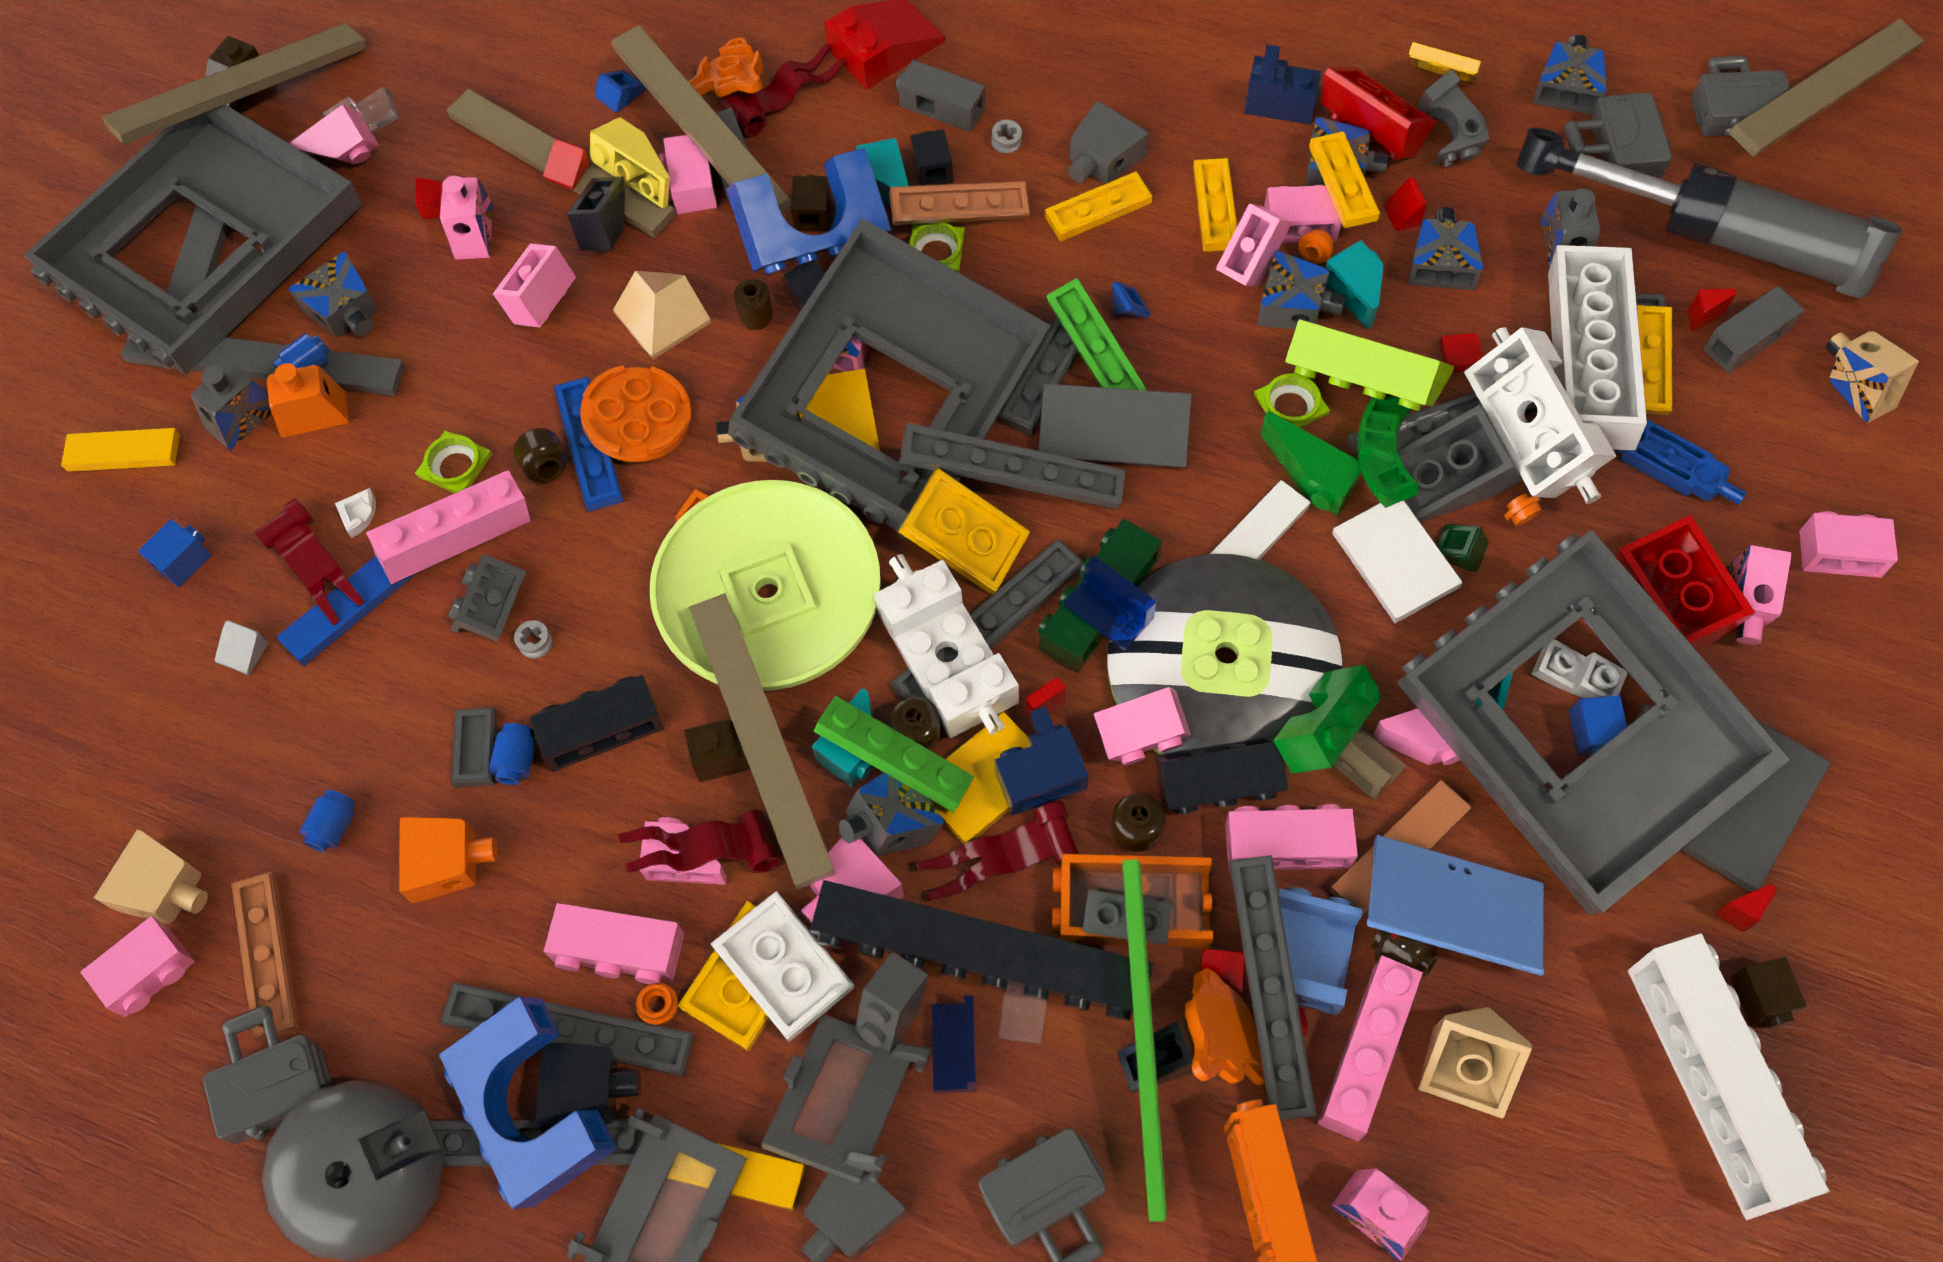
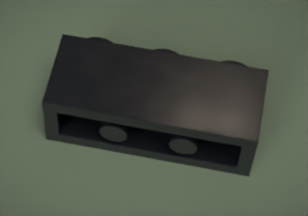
(596, 722)
(1221, 774)

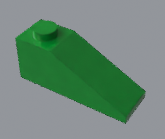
(1316, 467)

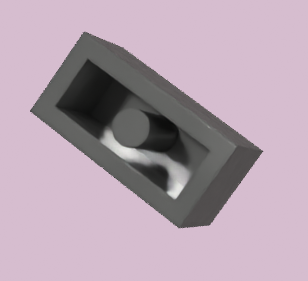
(890, 1002)

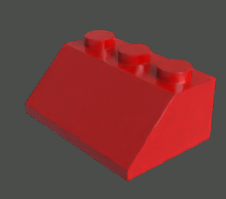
(1372, 106)
(1687, 581)

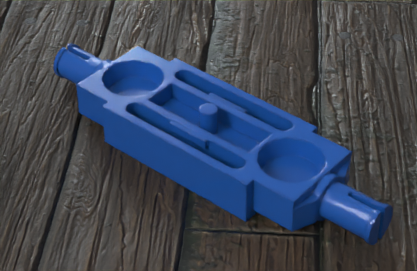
(1681, 465)

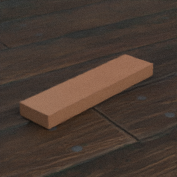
(959, 202)
(1421, 826)
(265, 951)

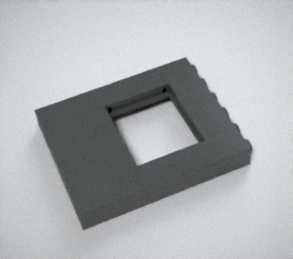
(233, 173)
(914, 315)
(1645, 786)

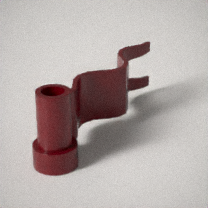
(779, 94)
(306, 555)
(710, 842)
(1007, 852)

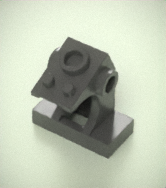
(1467, 125)

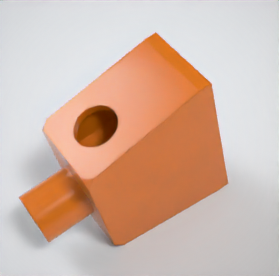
(305, 400)
(439, 856)

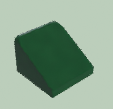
(1463, 546)

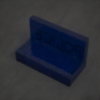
(1111, 604)
(954, 1047)

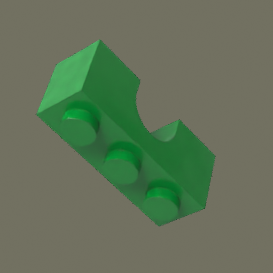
(1342, 705)

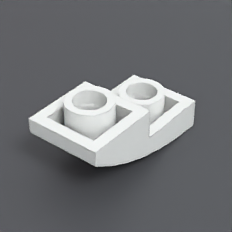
(1578, 674)

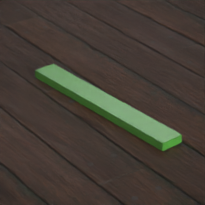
(1144, 1041)

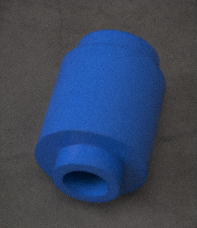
(304, 352)
(513, 754)
(327, 821)

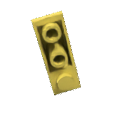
(628, 153)

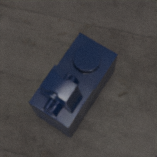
(1281, 89)
(1044, 770)

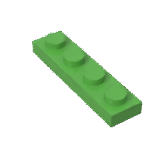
(1093, 338)
(894, 753)

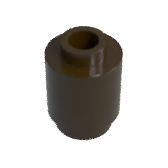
(753, 304)

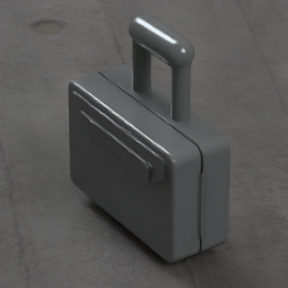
(1730, 97)
(1626, 133)
(263, 1087)
(1043, 1190)

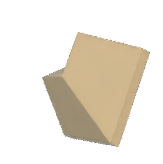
(660, 310)
(1475, 1061)

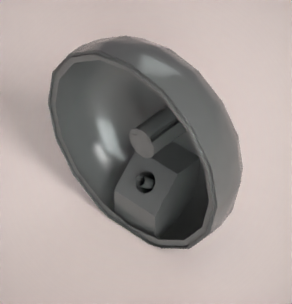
(352, 1170)

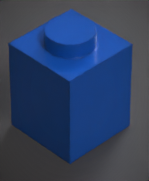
(175, 552)
(1596, 722)

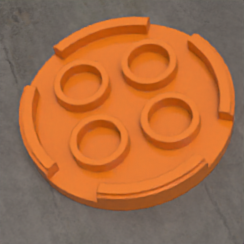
(635, 413)

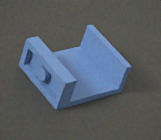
(1318, 946)

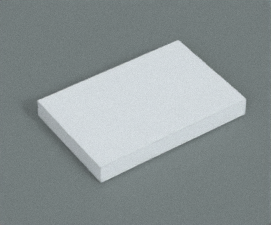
(1397, 559)
(782, 966)

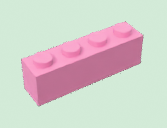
(449, 526)
(1370, 1049)

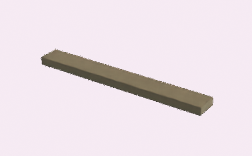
(233, 83)
(1825, 87)
(690, 110)
(534, 149)
(762, 742)

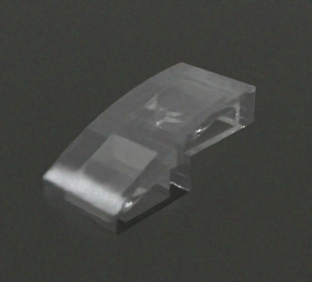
(376, 109)
(1022, 1017)

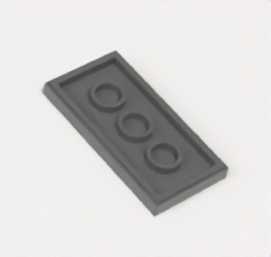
(1115, 425)
(1755, 829)

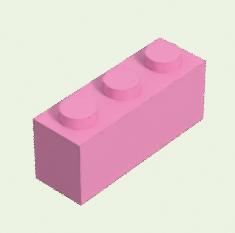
(1293, 836)
(614, 944)

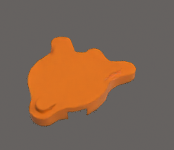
(730, 72)
(1222, 1032)

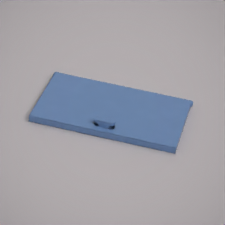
(1471, 913)

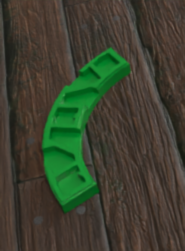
(1378, 452)

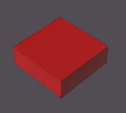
(1460, 350)
(1049, 695)

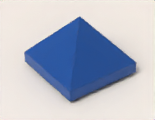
(1128, 302)

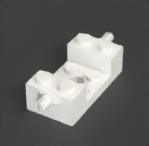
(1555, 447)
(928, 614)

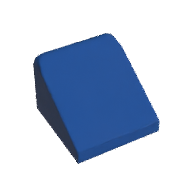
(617, 89)

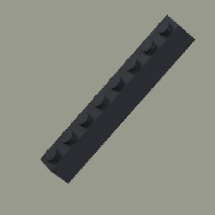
(975, 948)

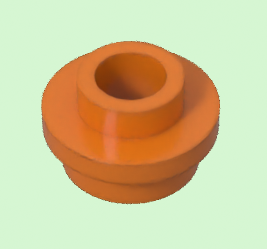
(1316, 246)
(1523, 509)
(654, 992)

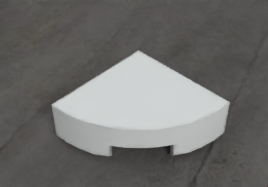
(357, 511)

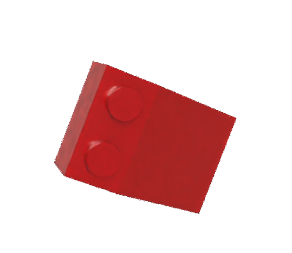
(880, 38)

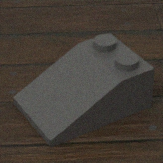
(1458, 465)

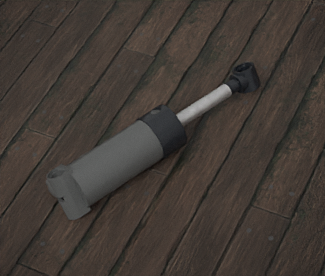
(1741, 216)

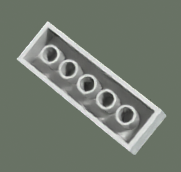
(1599, 339)
(1727, 1078)

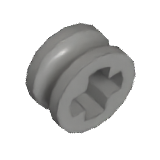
(1012, 130)
(528, 648)

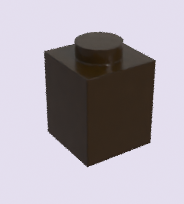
(810, 203)
(1769, 993)

